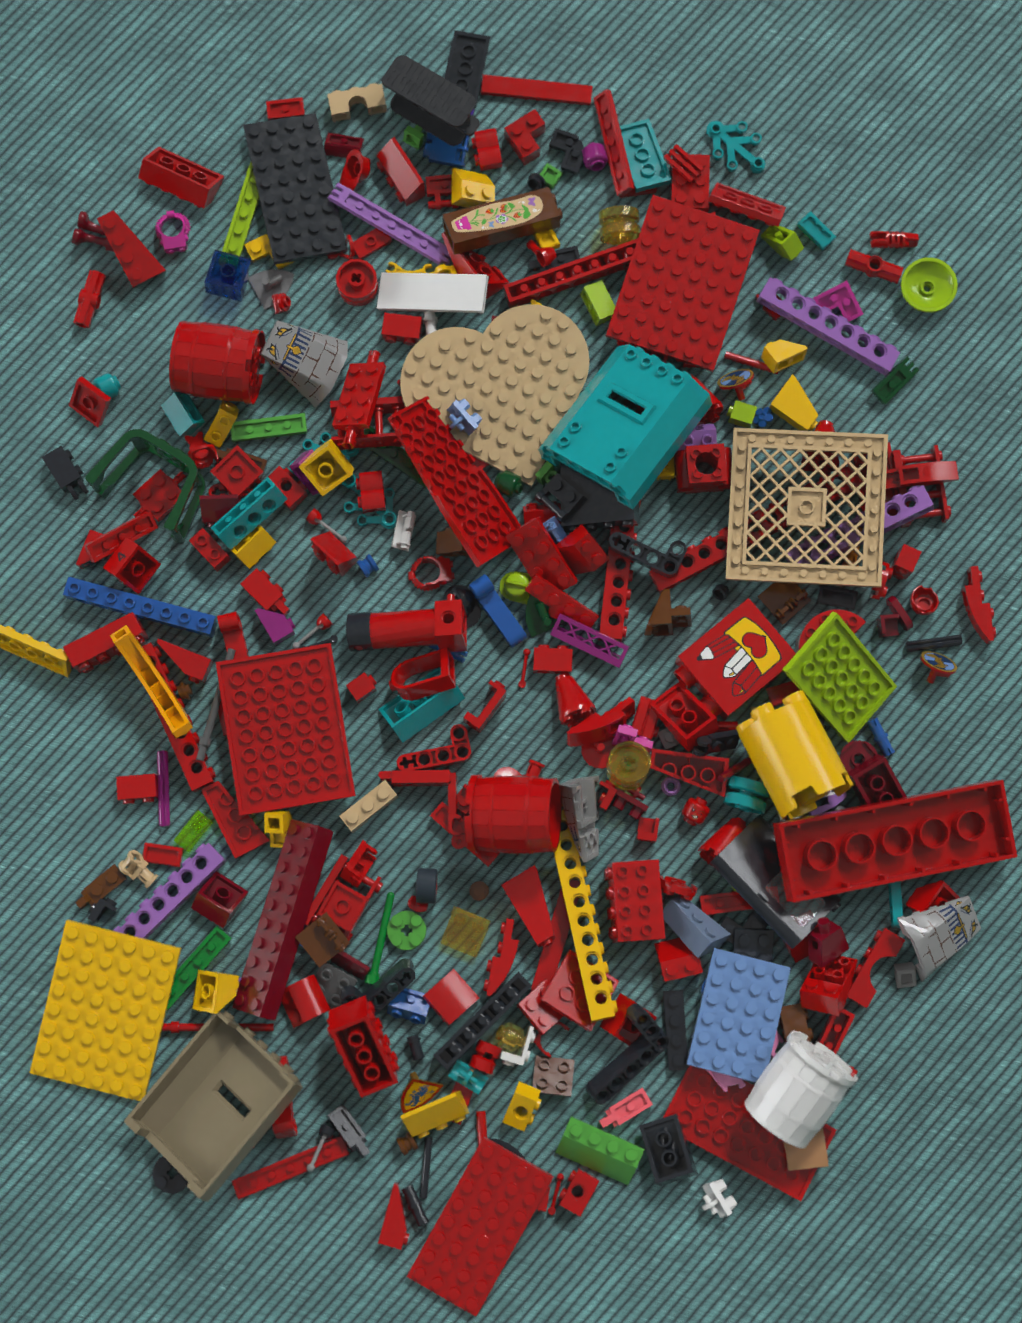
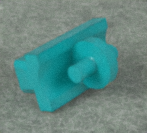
(468, 1076)

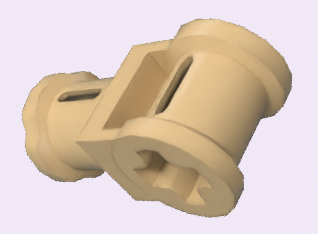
(137, 868)

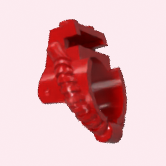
(444, 566)

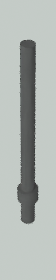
(205, 740)

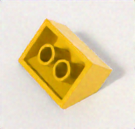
(435, 1114)

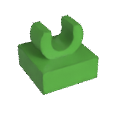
(413, 136)
(545, 473)

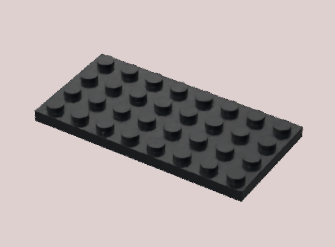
(294, 188)

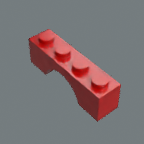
(885, 945)

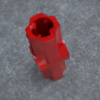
(862, 263)
(89, 299)

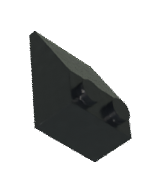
(668, 1150)

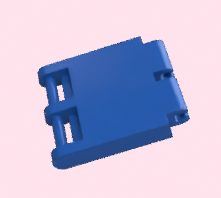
(443, 153)

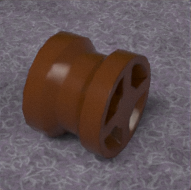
(407, 1143)

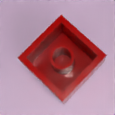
(132, 565)

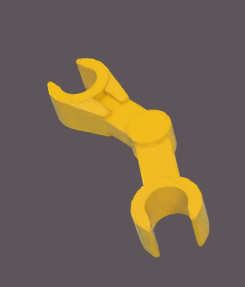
(398, 269)

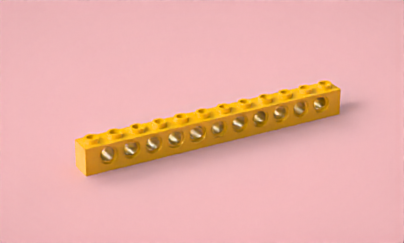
(597, 1011)

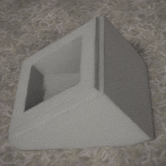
(905, 975)

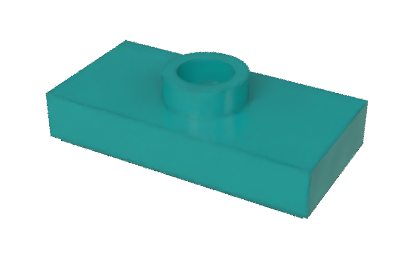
(816, 230)

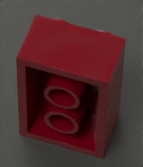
(875, 781)

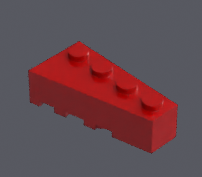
(131, 252)
(693, 769)

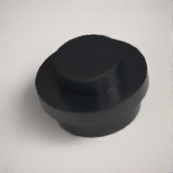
(535, 181)

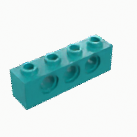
(249, 513)

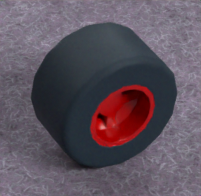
(426, 885)

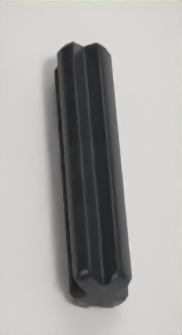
(933, 643)

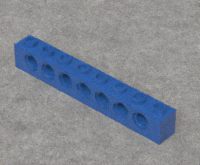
(141, 606)

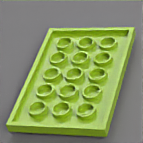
(840, 677)

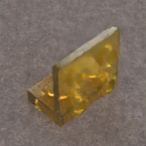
(465, 932)

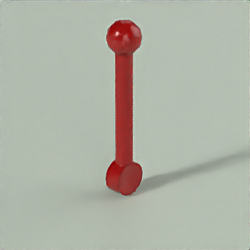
(522, 683)
(551, 1210)

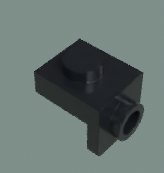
(97, 910)

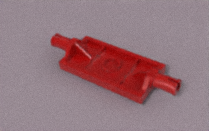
(359, 397)

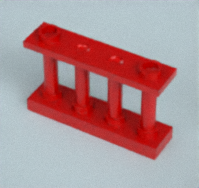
(383, 406)
(935, 456)
(334, 875)

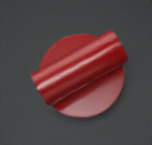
(281, 303)

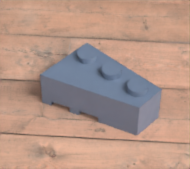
(694, 926)

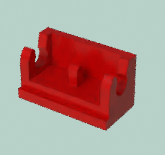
(359, 864)

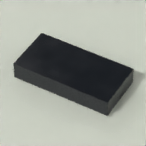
(837, 597)

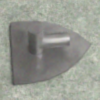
(269, 283)

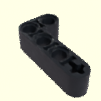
(645, 551)
(401, 974)

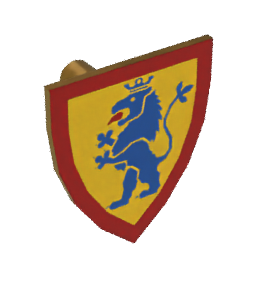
(418, 1093)

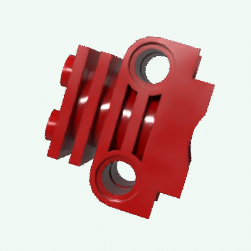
(691, 480)

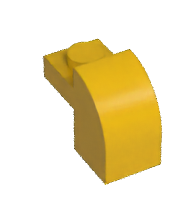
(277, 824)

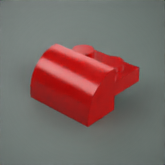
(304, 1001)

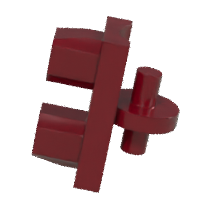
(638, 807)

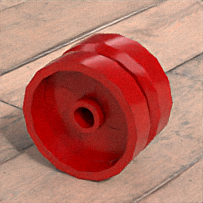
(347, 282)

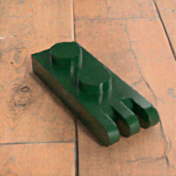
(894, 380)

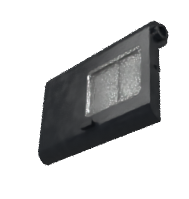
(754, 871)

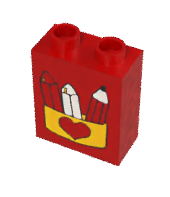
(734, 660)

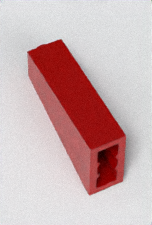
(530, 903)

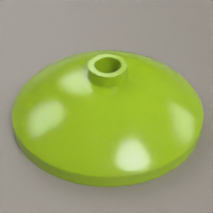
(932, 274)

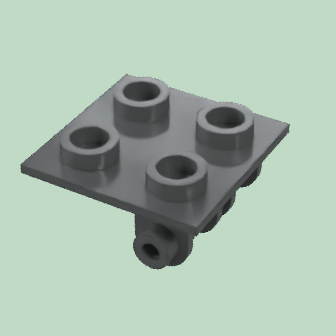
(331, 983)

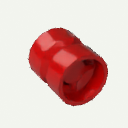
(485, 1064)

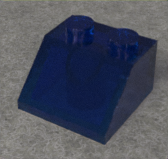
(227, 275)

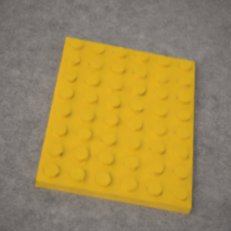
(105, 1010)

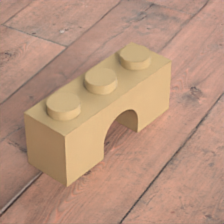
(370, 96)
(368, 805)

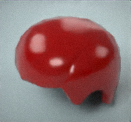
(924, 600)

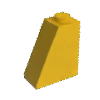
(794, 406)

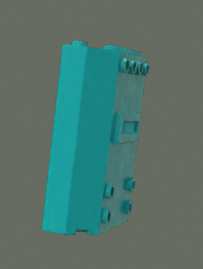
(615, 442)

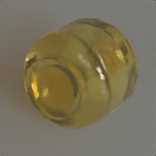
(510, 1036)

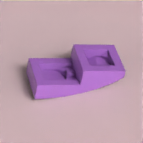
(831, 801)

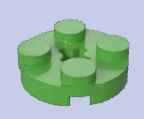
(414, 938)

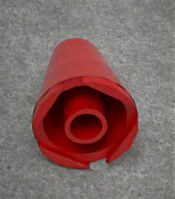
(721, 839)

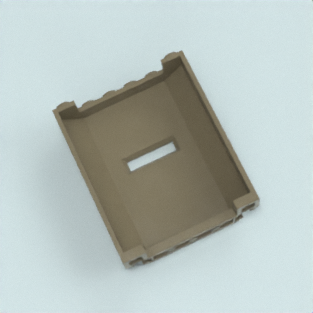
(194, 1122)

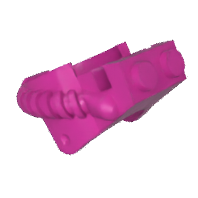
(175, 243)

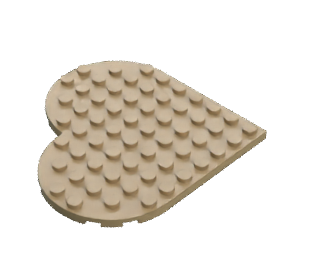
(513, 375)

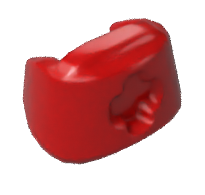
(418, 907)

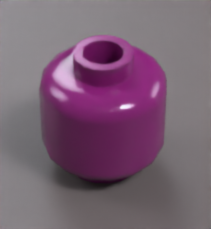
(594, 156)

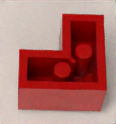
(522, 134)

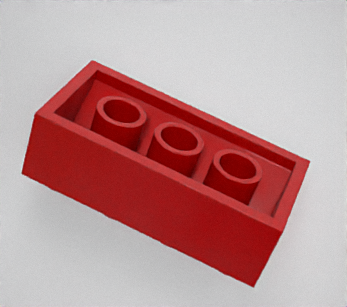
(180, 177)

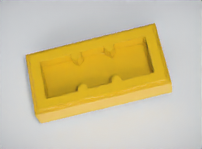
(547, 239)

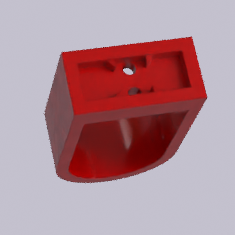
(424, 688)

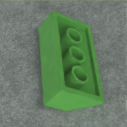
(599, 1150)

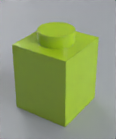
(741, 414)

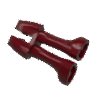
(85, 224)

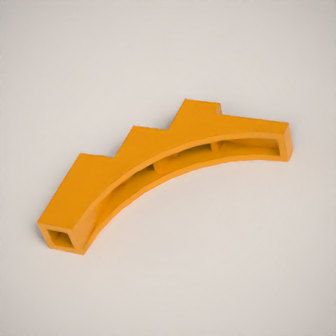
(152, 681)

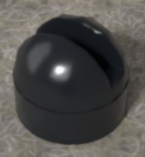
(717, 594)

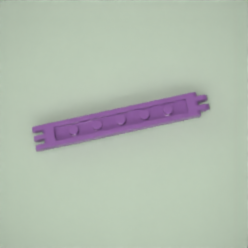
(390, 224)

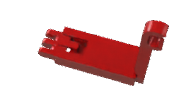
(419, 778)

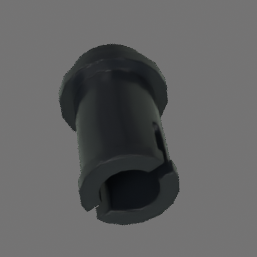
(415, 1047)

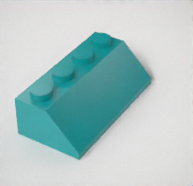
(411, 716)

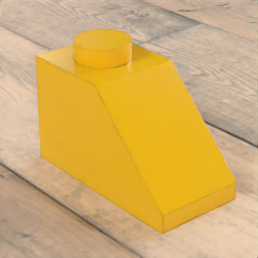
(782, 354)

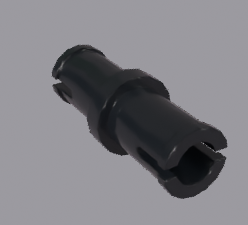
(415, 1205)

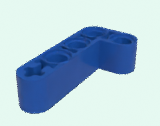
(497, 611)

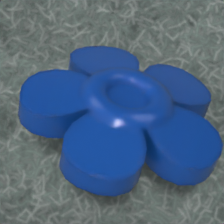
(763, 416)

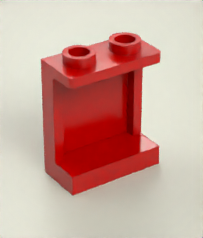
(480, 722)

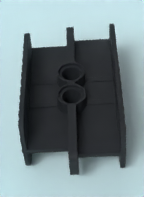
(430, 101)

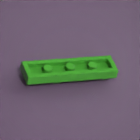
(269, 427)

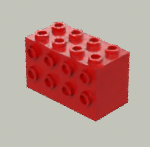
(634, 901)
(363, 1046)

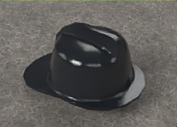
(469, 602)

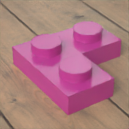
(841, 297)
(628, 733)

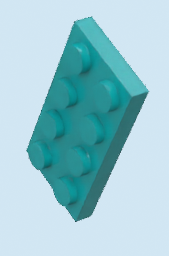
(644, 156)

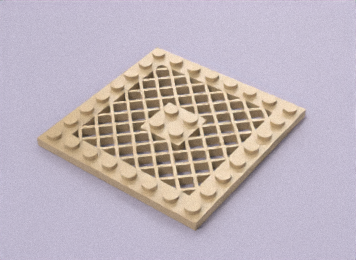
(807, 507)

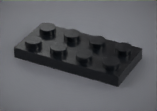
(467, 61)

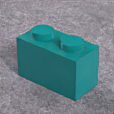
(182, 413)

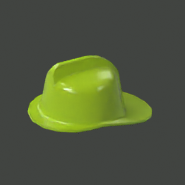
(513, 586)

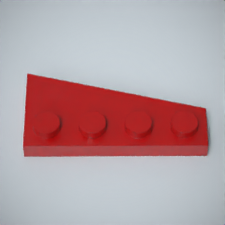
(239, 831)

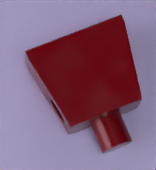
(826, 942)

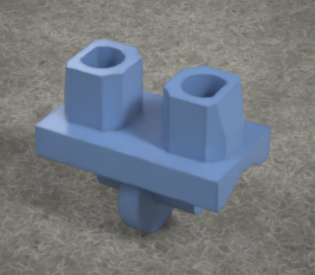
(461, 418)

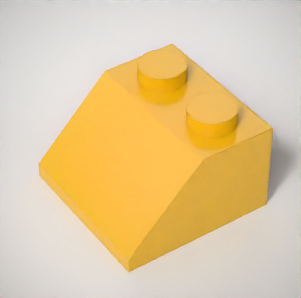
(471, 188)
(327, 467)
(214, 990)

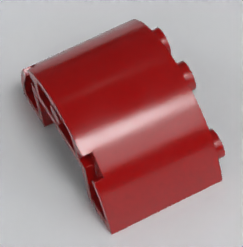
(852, 620)

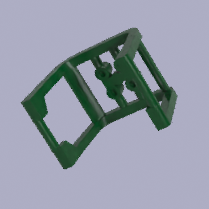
(165, 451)

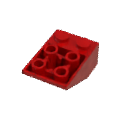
(334, 552)
(829, 986)

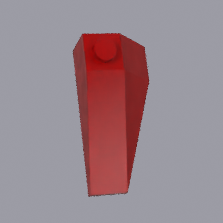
(473, 263)

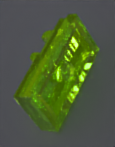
(193, 831)

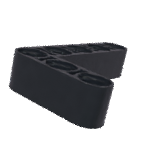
(632, 1059)

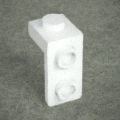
(510, 1059)

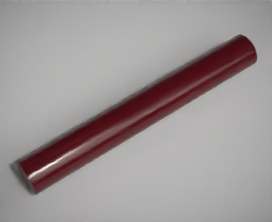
(735, 769)

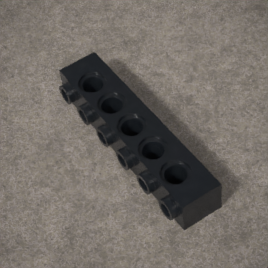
(482, 1020)

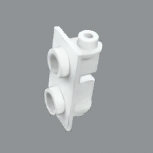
(403, 530)

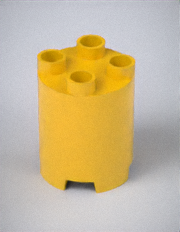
(793, 755)

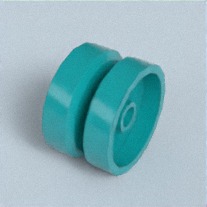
(748, 795)

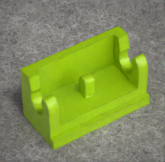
(598, 302)

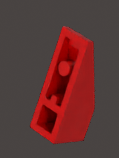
(192, 664)
(394, 1224)

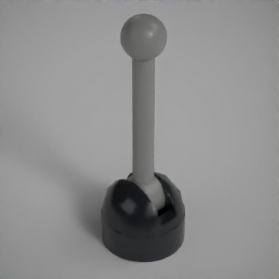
(325, 1133)

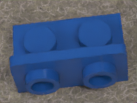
(410, 1006)

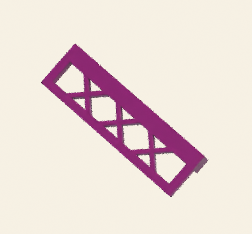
(587, 645)

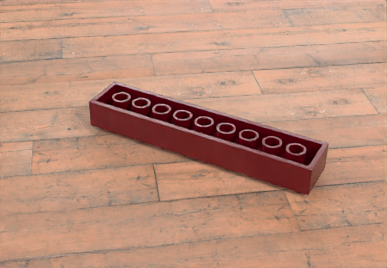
(282, 919)

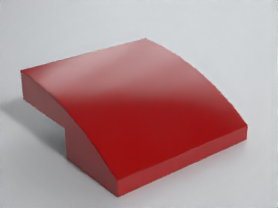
(451, 997)

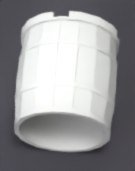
(799, 1090)

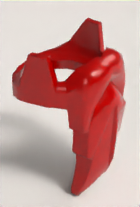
(200, 452)

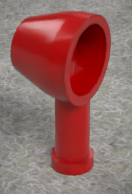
(544, 255)

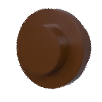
(184, 691)
(479, 890)

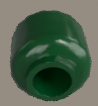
(508, 484)

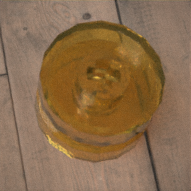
(619, 224)
(629, 776)

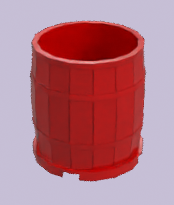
(216, 361)
(513, 814)

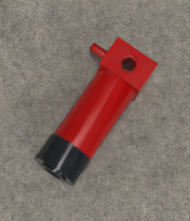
(410, 628)

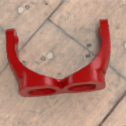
(538, 1043)

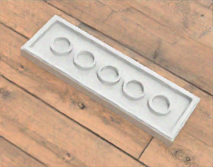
(432, 292)

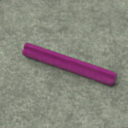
(163, 788)

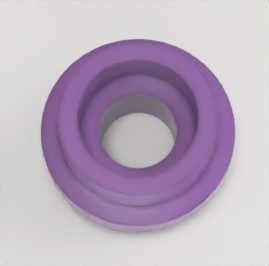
(675, 781)

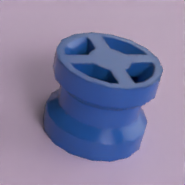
(367, 565)

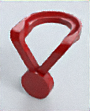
(352, 251)

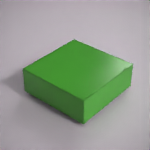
(551, 175)

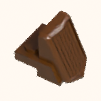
(666, 618)

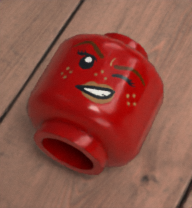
(695, 811)

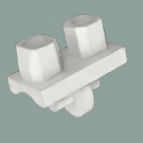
(715, 1200)

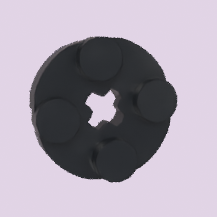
(163, 1180)

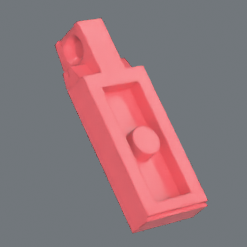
(626, 1108)

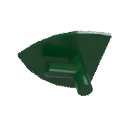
(538, 617)

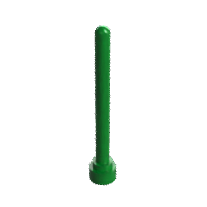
(373, 975)

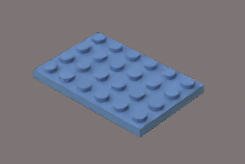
(738, 1015)

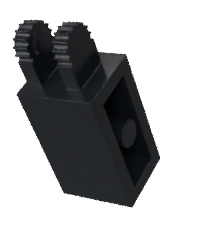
(65, 471)

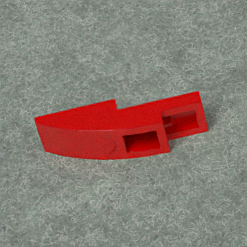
(921, 474)
(978, 612)
(601, 727)
(500, 966)

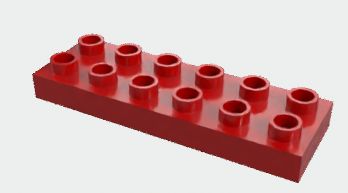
(894, 840)

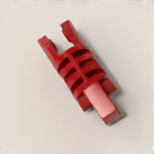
(884, 239)

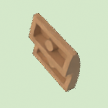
(811, 1156)

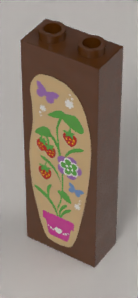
(501, 220)

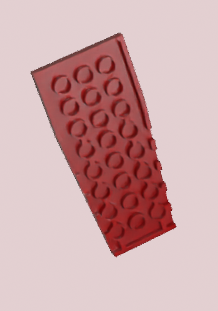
(457, 486)

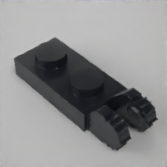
(716, 742)

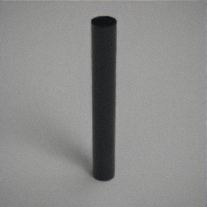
(426, 1167)

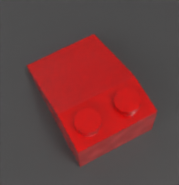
(684, 715)

